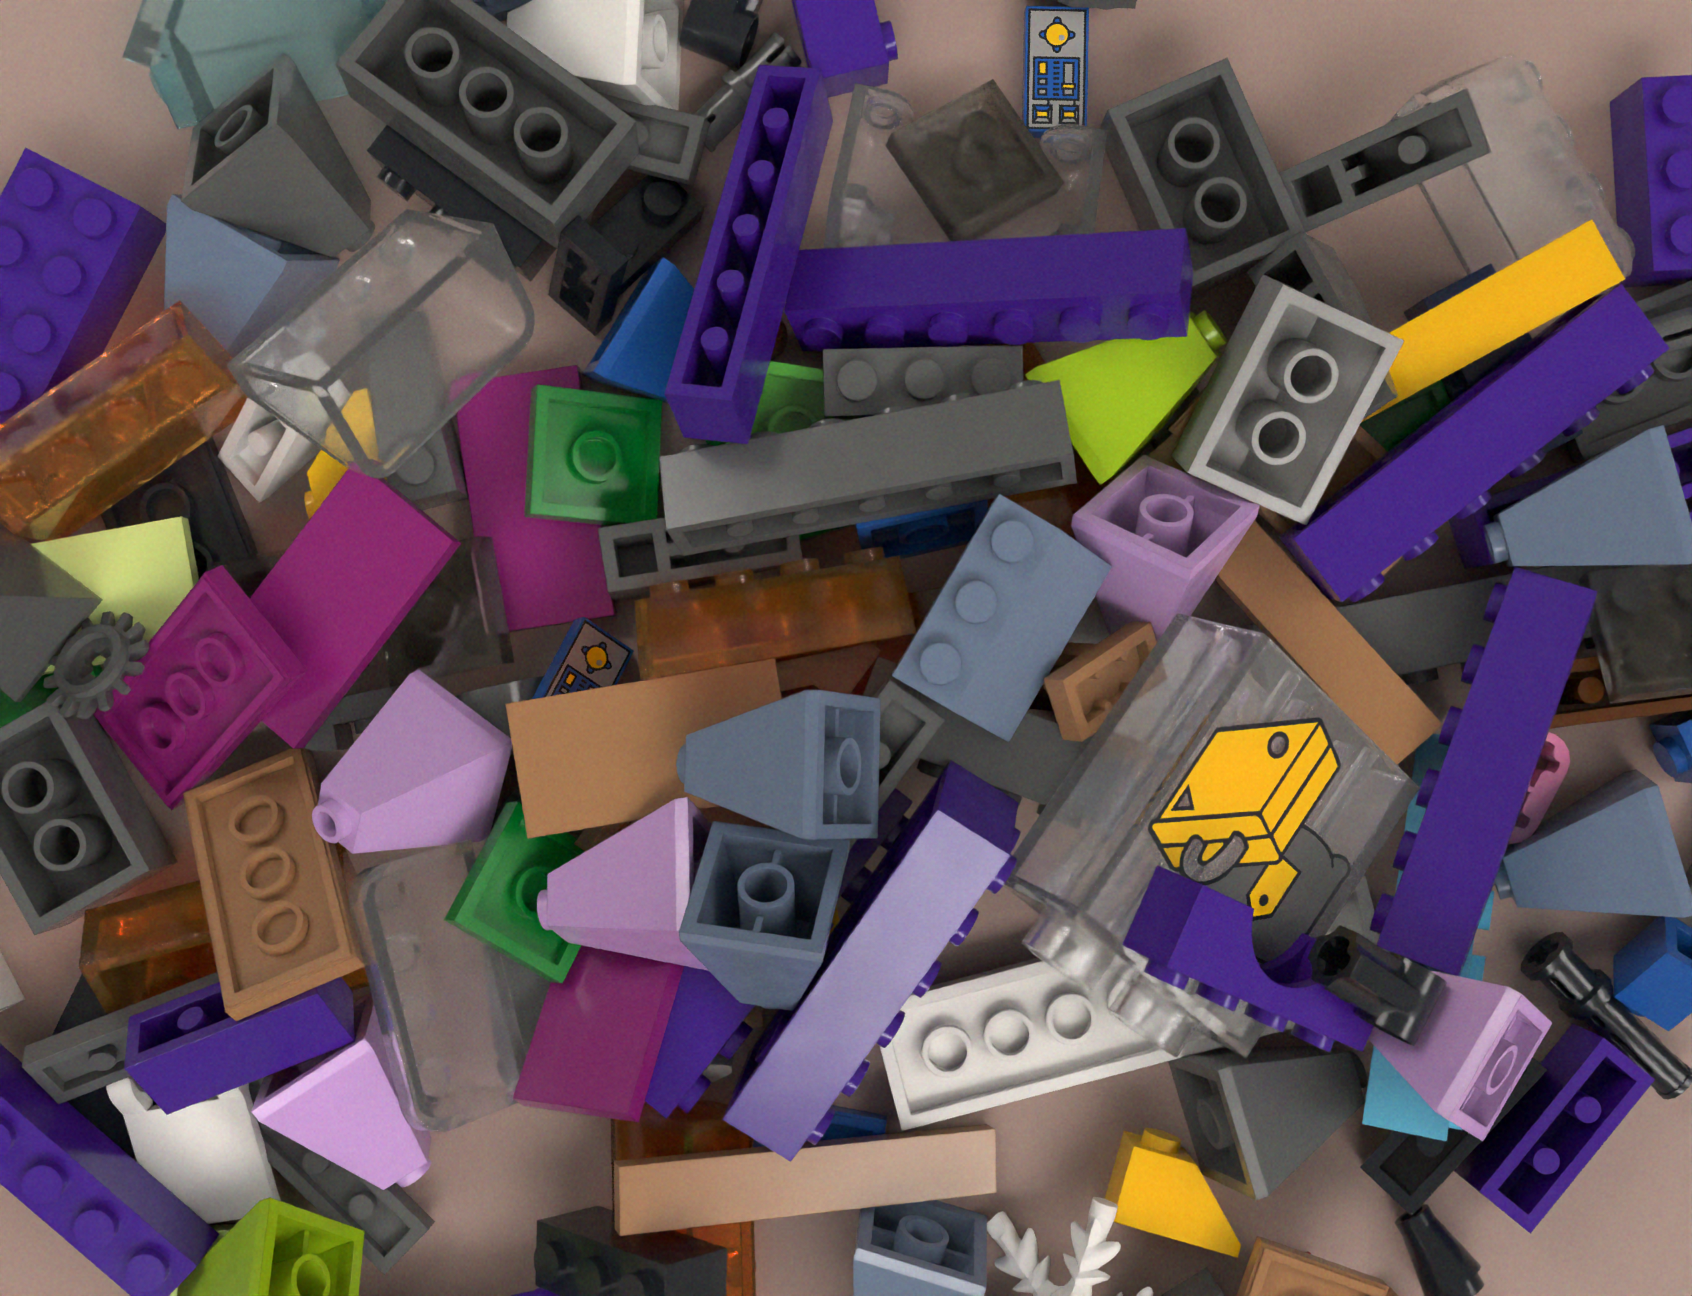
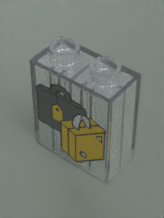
(1222, 774)

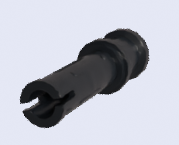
(1589, 997)

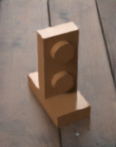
(1092, 679)

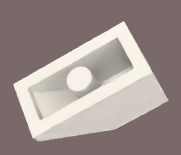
(264, 451)

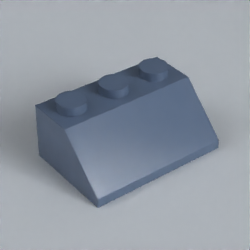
(1002, 618)

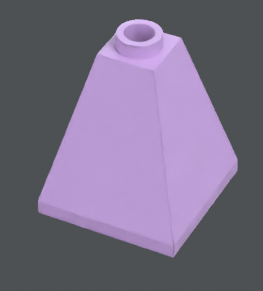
(1163, 540)
(415, 775)
(631, 887)
(1469, 1051)
(348, 1108)

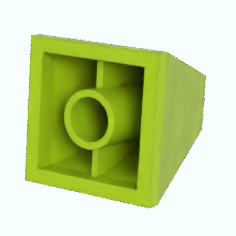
(1128, 390)
(280, 1253)

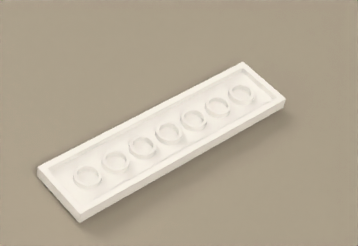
(1028, 1035)

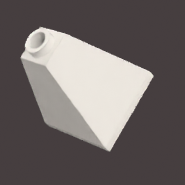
(610, 44)

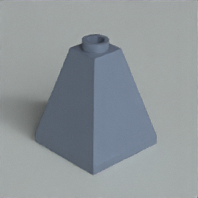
(235, 276)
(1603, 513)
(793, 765)
(1601, 856)
(763, 910)
(920, 1251)

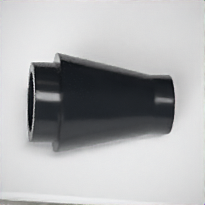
(1438, 1257)

